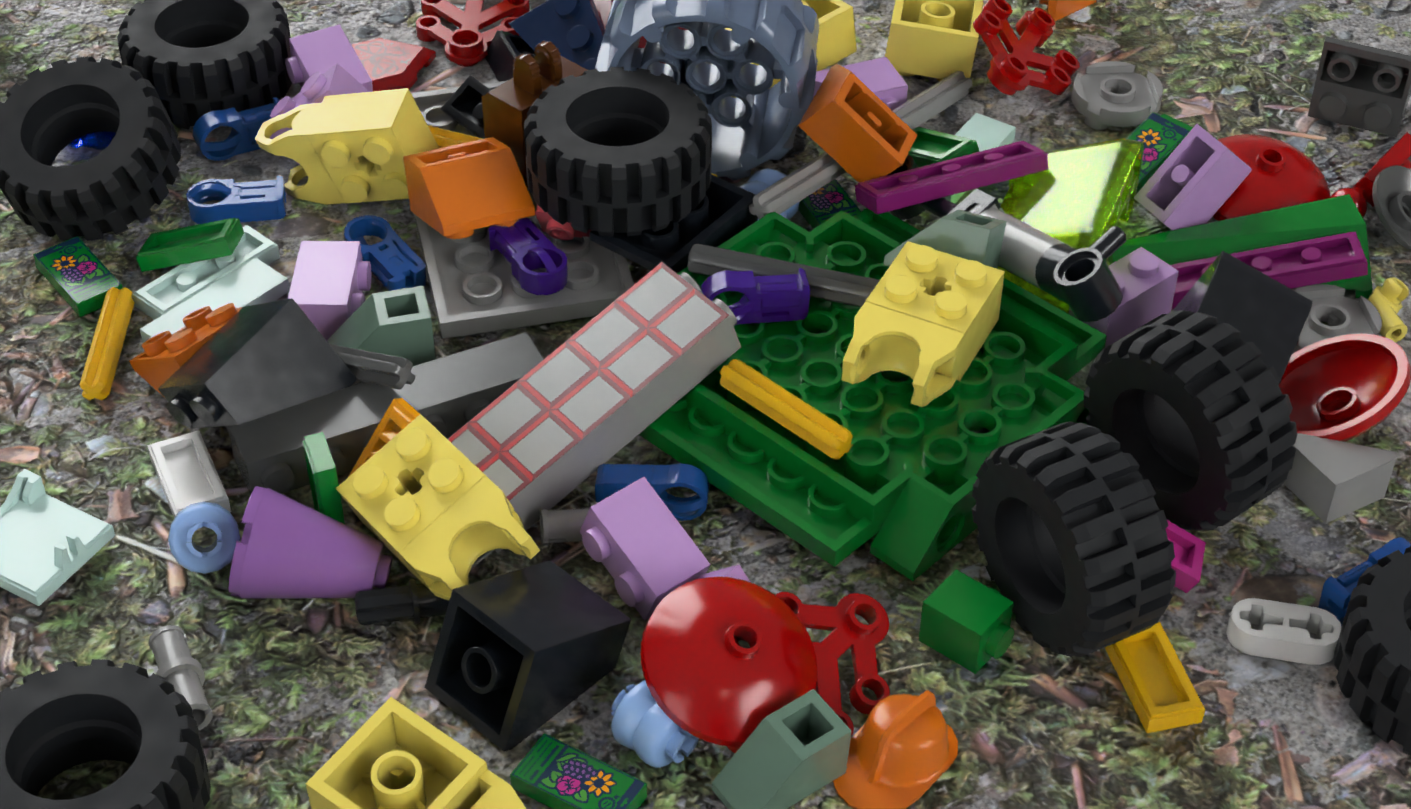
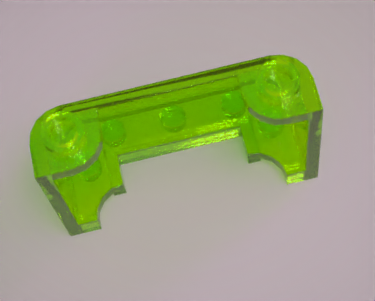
(1077, 196)

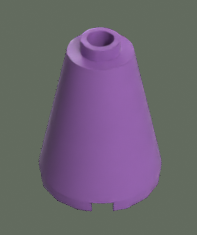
(302, 553)

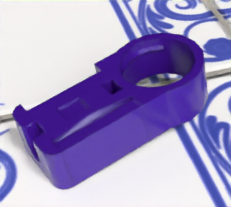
(530, 250)
(765, 297)

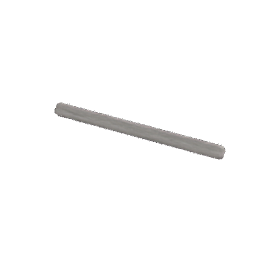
(825, 169)

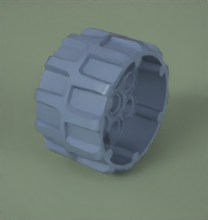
(764, 32)

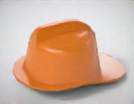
(897, 753)

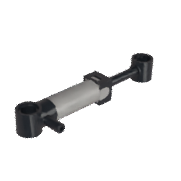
(1067, 273)

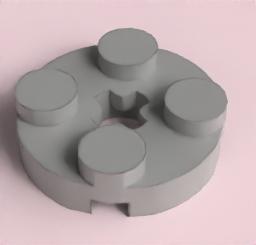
(1116, 95)
(1340, 313)

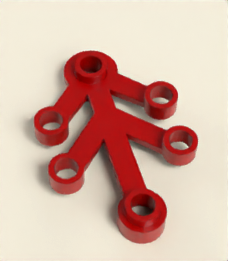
(467, 44)
(1010, 71)
(845, 635)

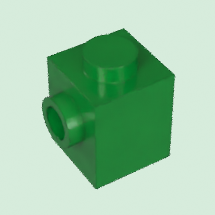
(966, 621)

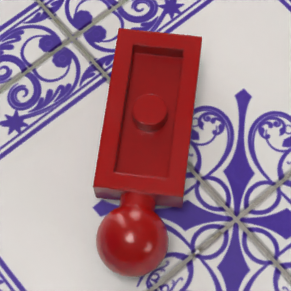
(1362, 190)

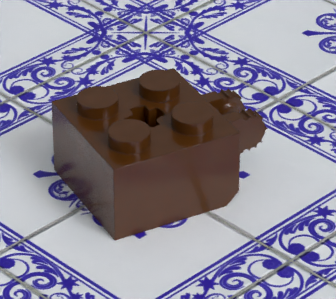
(508, 104)

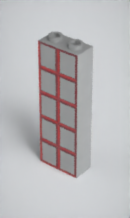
(598, 390)

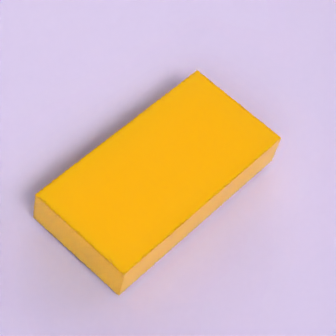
(1156, 680)

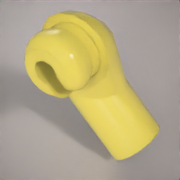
(1388, 303)

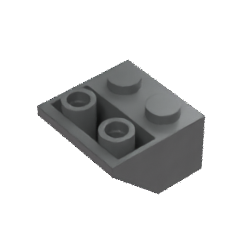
(1361, 87)

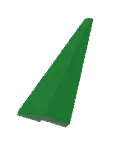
(1259, 231)

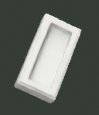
(187, 472)

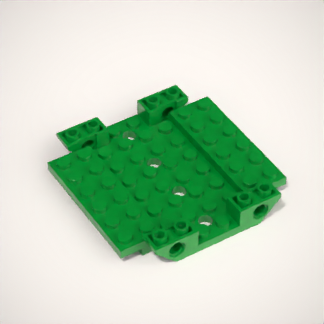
(907, 462)

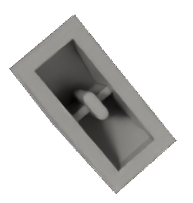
(1338, 475)

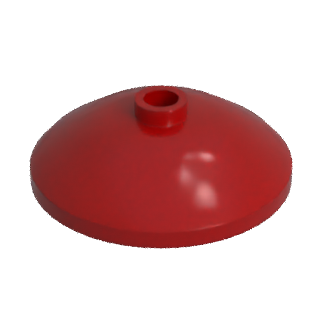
(1278, 180)
(1345, 384)
(710, 680)

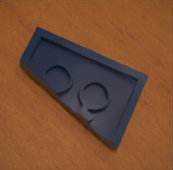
(569, 25)

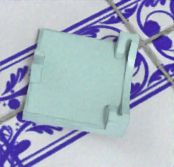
(44, 540)

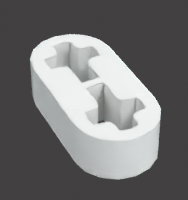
(1283, 631)

